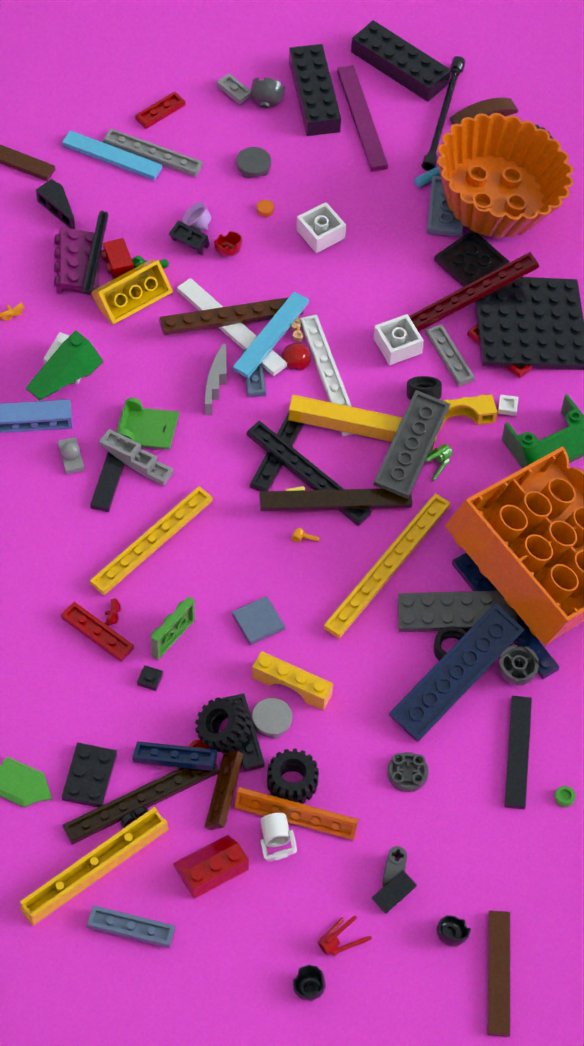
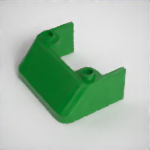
(528, 448)

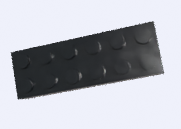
(400, 60)
(314, 90)

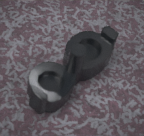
(127, 819)

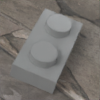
(234, 88)

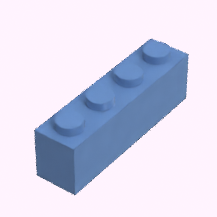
(35, 416)

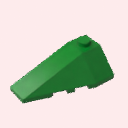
(69, 363)

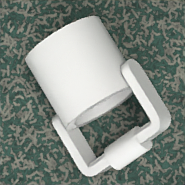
(276, 834)

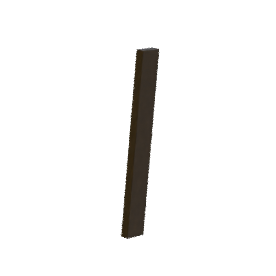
(331, 500)
(142, 797)

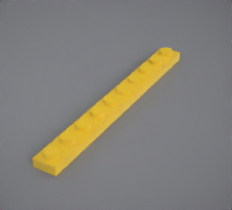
(386, 566)

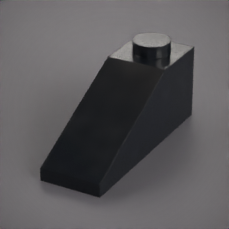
(54, 199)

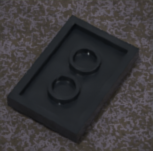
(89, 775)

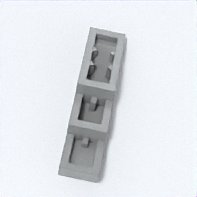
(216, 377)
(135, 457)

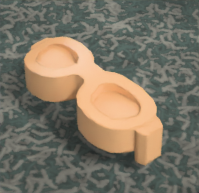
(297, 334)

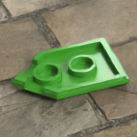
(22, 783)

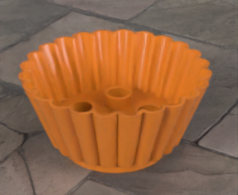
(502, 174)

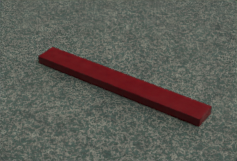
(474, 291)

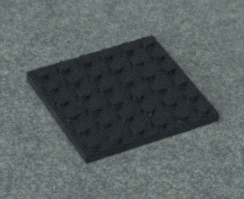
(532, 324)

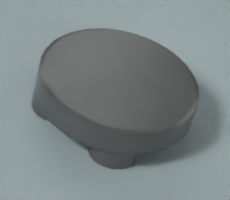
(253, 162)
(407, 771)

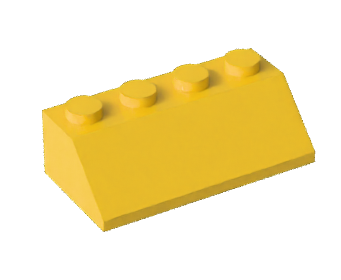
(132, 291)

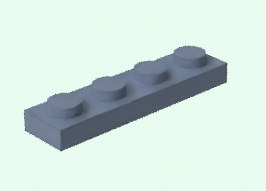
(131, 926)

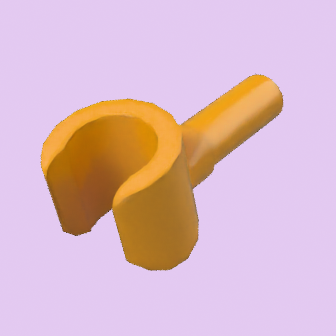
(299, 533)

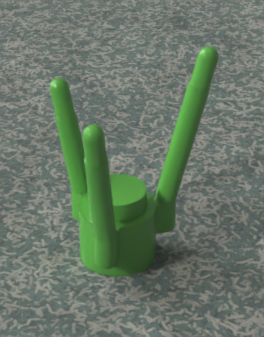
(442, 455)

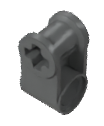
(392, 866)

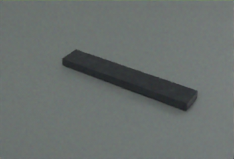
(270, 466)
(518, 752)

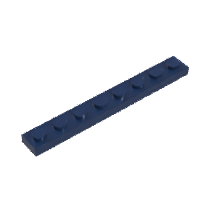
(477, 582)

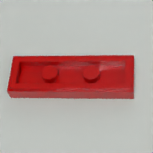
(160, 110)

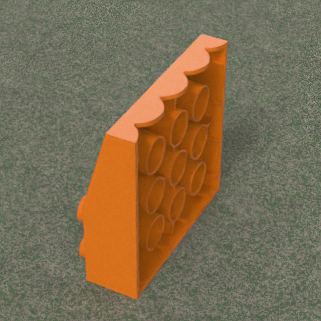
(531, 542)

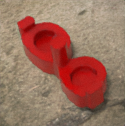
(113, 617)

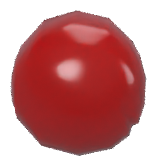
(229, 244)
(296, 356)

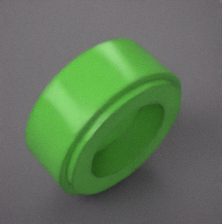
(564, 796)

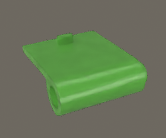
(147, 425)

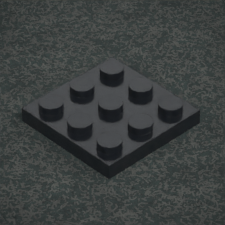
(470, 257)

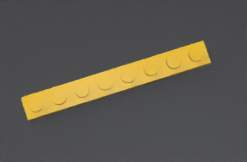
(151, 541)

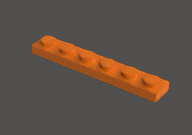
(297, 813)

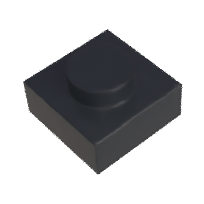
(150, 678)

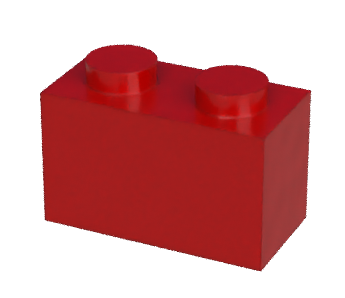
(117, 257)

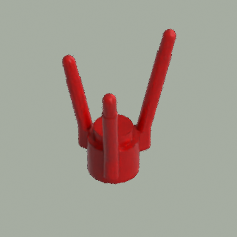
(329, 941)

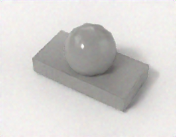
(71, 455)

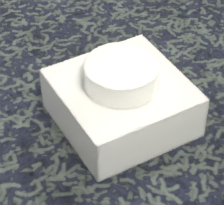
(508, 405)

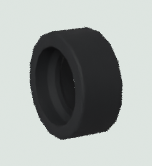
(424, 384)
(447, 632)

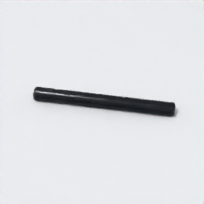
(95, 253)

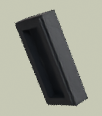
(394, 891)

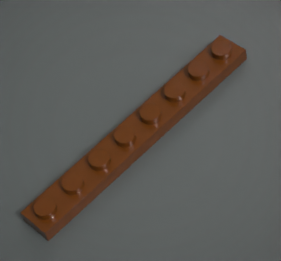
(220, 316)

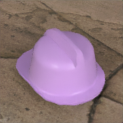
(197, 216)

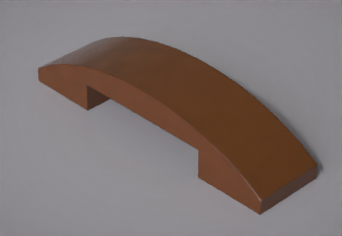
(495, 105)

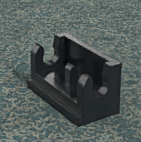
(189, 236)

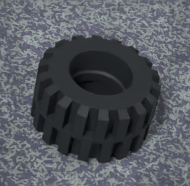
(212, 717)
(295, 762)

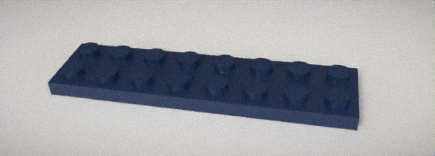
(456, 672)

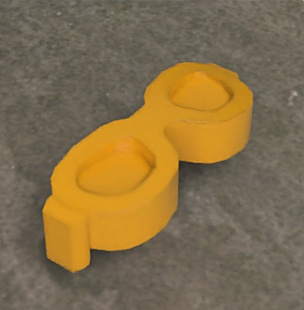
(7, 315)

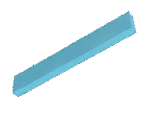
(112, 155)
(270, 334)

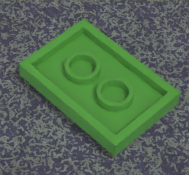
(172, 627)

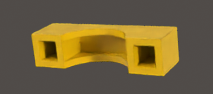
(478, 408)
(275, 671)

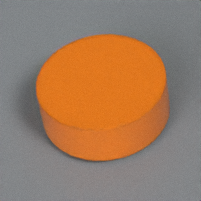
(265, 208)

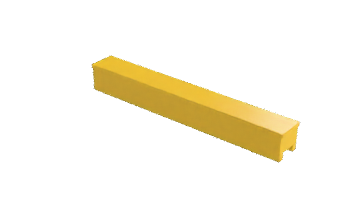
(344, 418)
(93, 866)

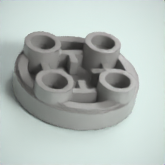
(272, 717)

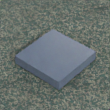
(258, 620)

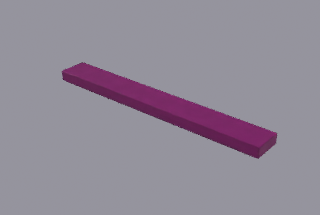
(362, 118)

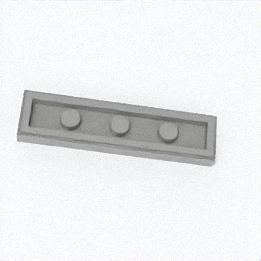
(450, 355)

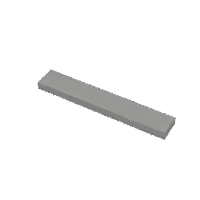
(153, 152)

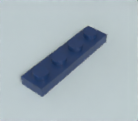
(174, 756)

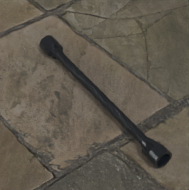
(430, 159)

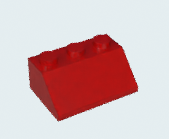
(212, 866)

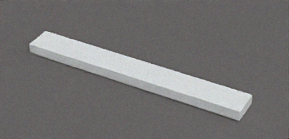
(237, 332)
(324, 362)

